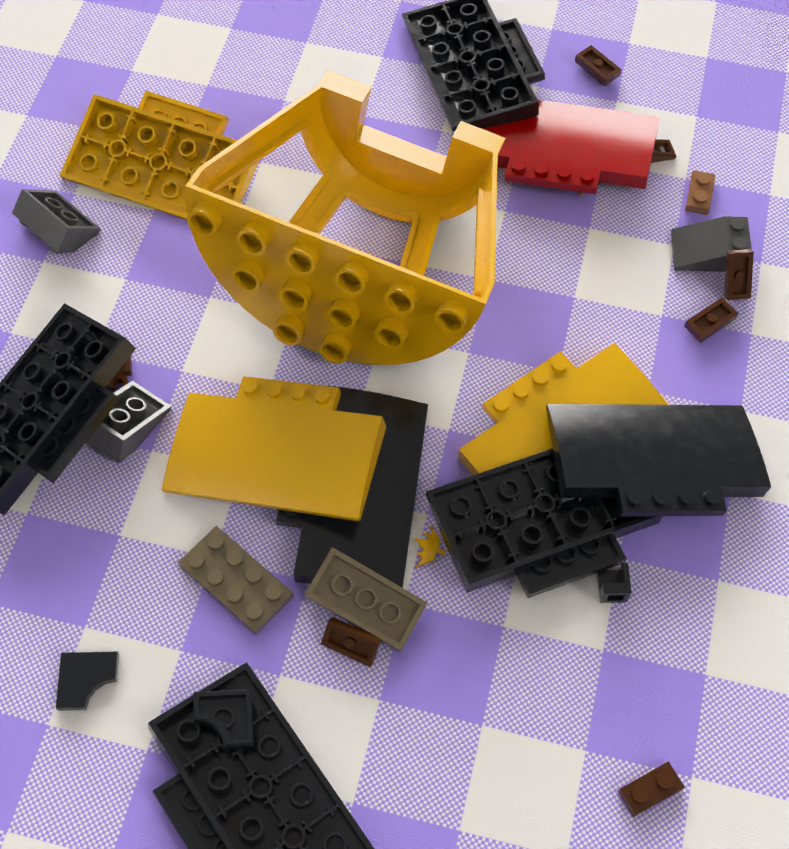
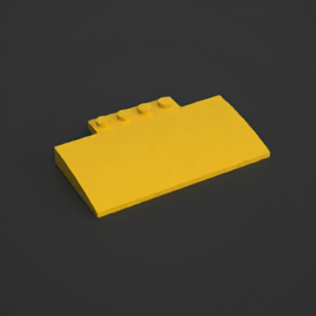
(149, 151)
(521, 407)
(276, 449)

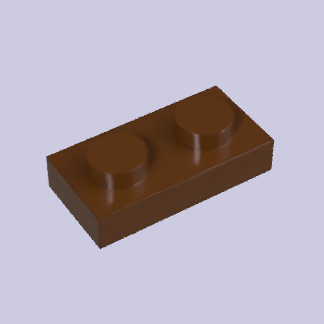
(598, 65)
(738, 274)
(711, 320)
(351, 641)
(651, 789)

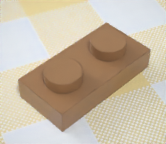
(700, 192)

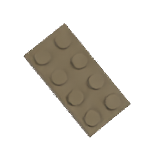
(236, 579)
(365, 599)

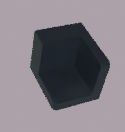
(614, 585)

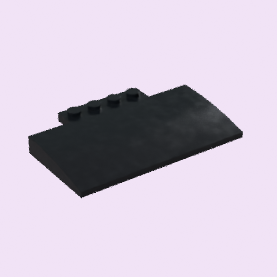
(475, 62)
(56, 399)
(657, 456)
(520, 526)
(384, 530)
(252, 795)

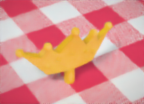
(429, 547)

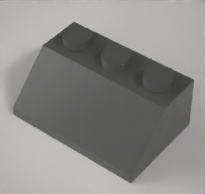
(54, 220)

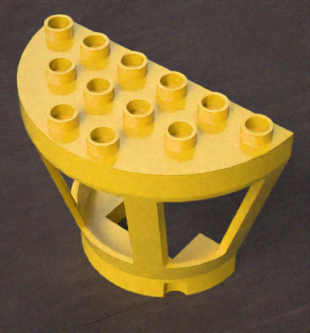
(331, 293)

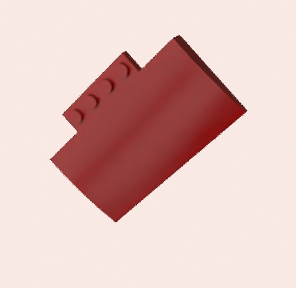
(578, 147)

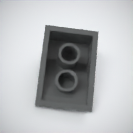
(706, 243)
(129, 422)

